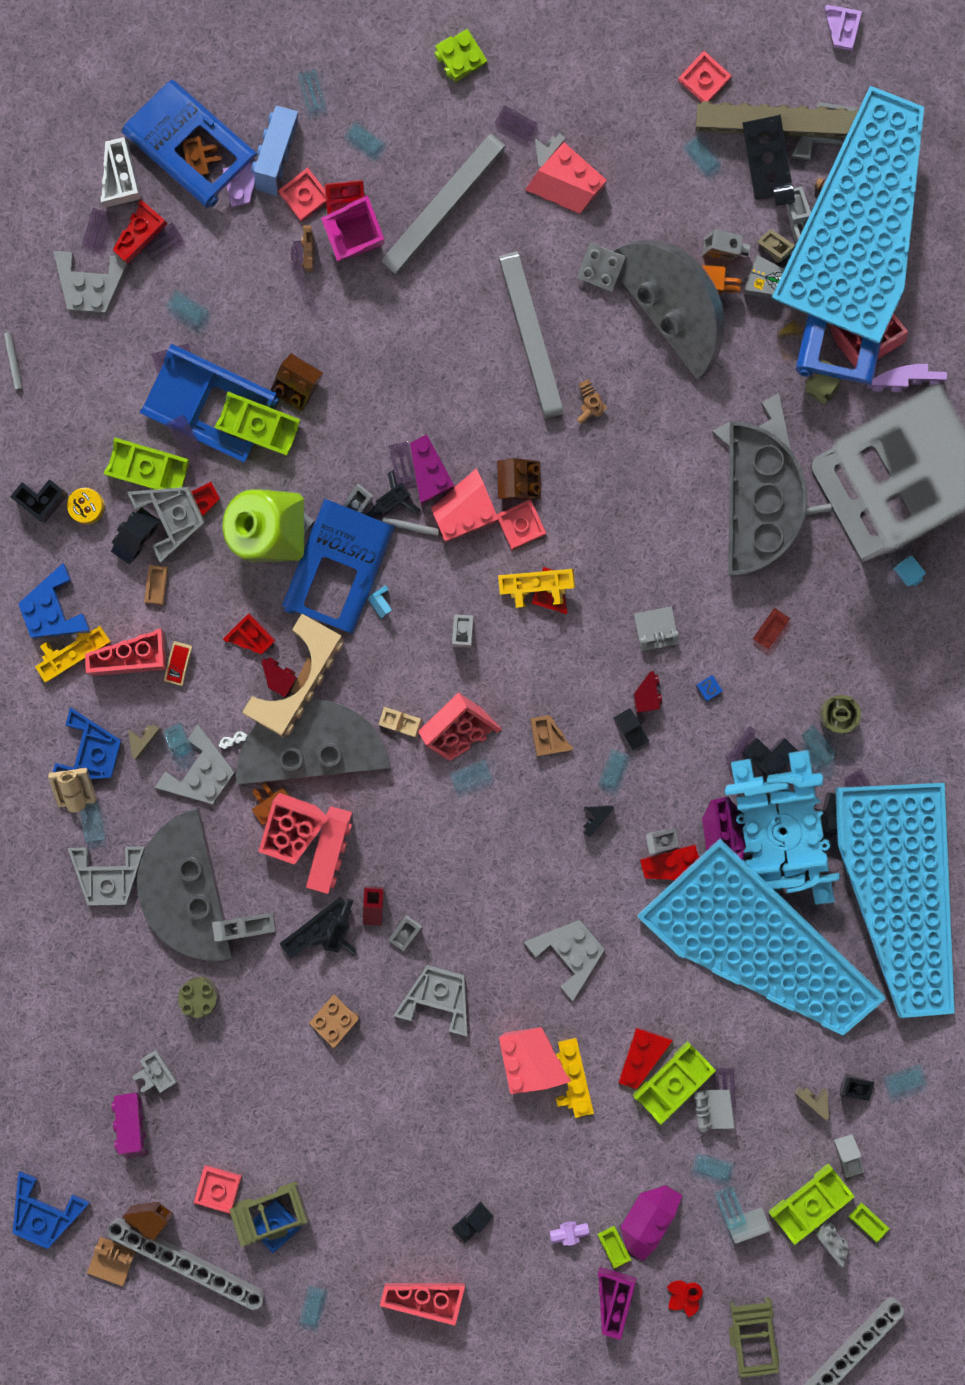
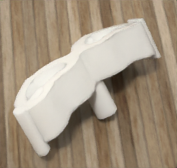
(228, 742)

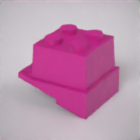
(353, 229)

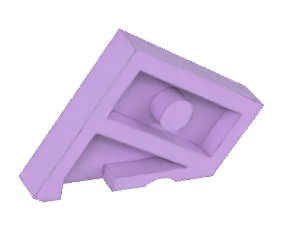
(843, 26)
(241, 187)

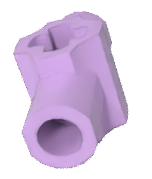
(569, 1233)

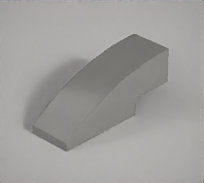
(798, 213)
(243, 927)

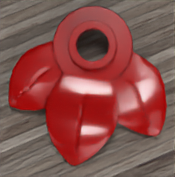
(682, 1298)

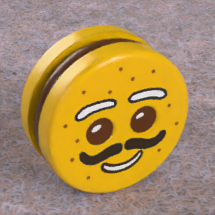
(85, 506)

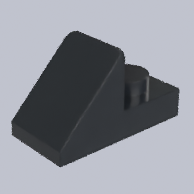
(631, 729)
(600, 814)
(856, 1087)
(472, 1222)

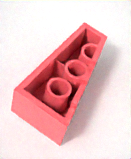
(129, 656)
(328, 850)
(426, 1300)

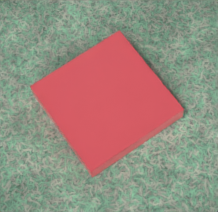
(704, 77)
(303, 194)
(521, 524)
(217, 1189)

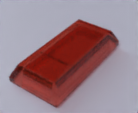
(771, 628)

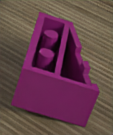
(429, 470)
(129, 1125)
(615, 1300)

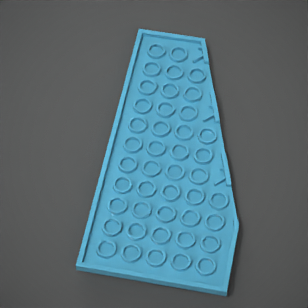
(858, 234)
(900, 875)
(751, 936)

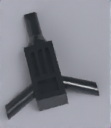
(396, 496)
(336, 932)

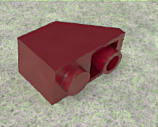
(278, 679)
(646, 694)
(373, 905)

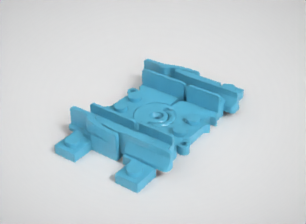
(795, 815)

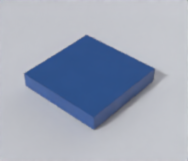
(277, 1217)

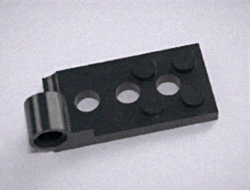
(782, 187)

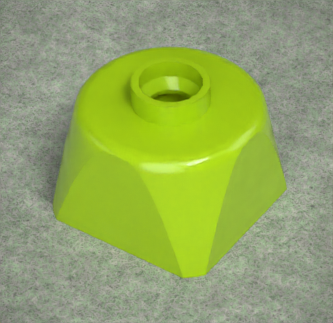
(265, 526)

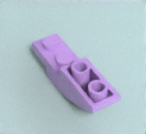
(899, 377)

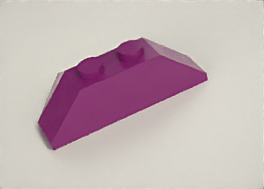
(721, 823)
(649, 1220)

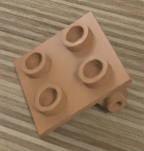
(334, 1021)
(111, 1261)

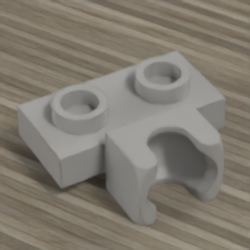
(155, 1072)

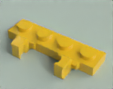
(522, 583)
(59, 661)
(578, 1093)

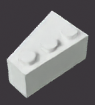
(119, 176)

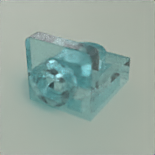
(177, 740)

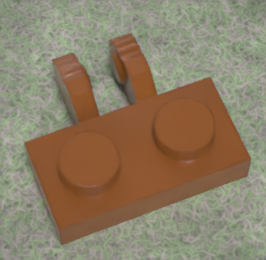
(195, 155)
(263, 809)

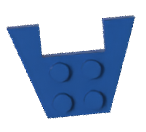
(44, 612)
(97, 747)
(38, 1220)

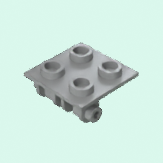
(601, 267)
(656, 628)
(714, 1109)
(832, 1241)

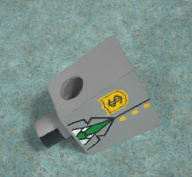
(724, 245)
(763, 278)

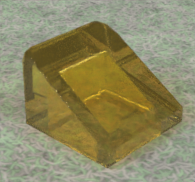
(791, 329)

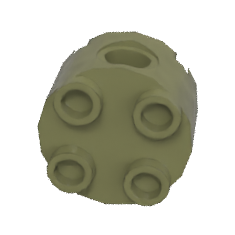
(822, 386)
(840, 714)
(198, 997)

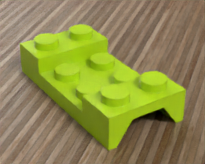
(258, 423)
(146, 466)
(674, 1082)
(811, 1204)

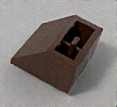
(296, 381)
(518, 479)
(148, 1218)

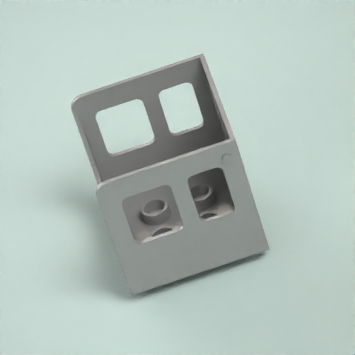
(926, 465)

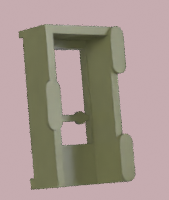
(244, 1223)
(751, 1315)

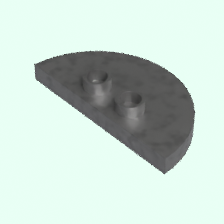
(677, 299)
(764, 498)
(323, 742)
(181, 890)

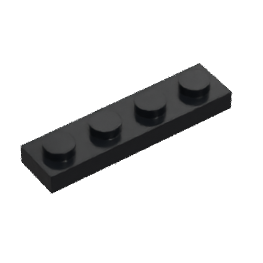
(312, 929)

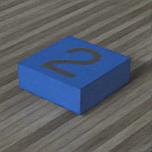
(709, 688)

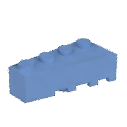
(274, 149)

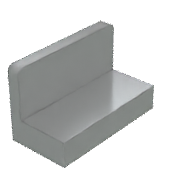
(755, 1225)

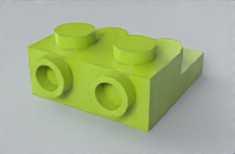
(459, 55)

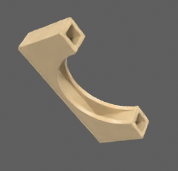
(281, 714)

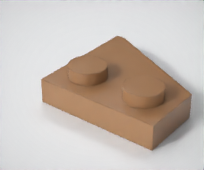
(307, 242)
(547, 736)

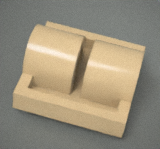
(72, 789)

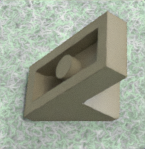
(775, 245)
(138, 743)
(819, 1103)

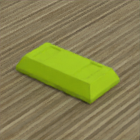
(869, 1222)
(614, 1247)

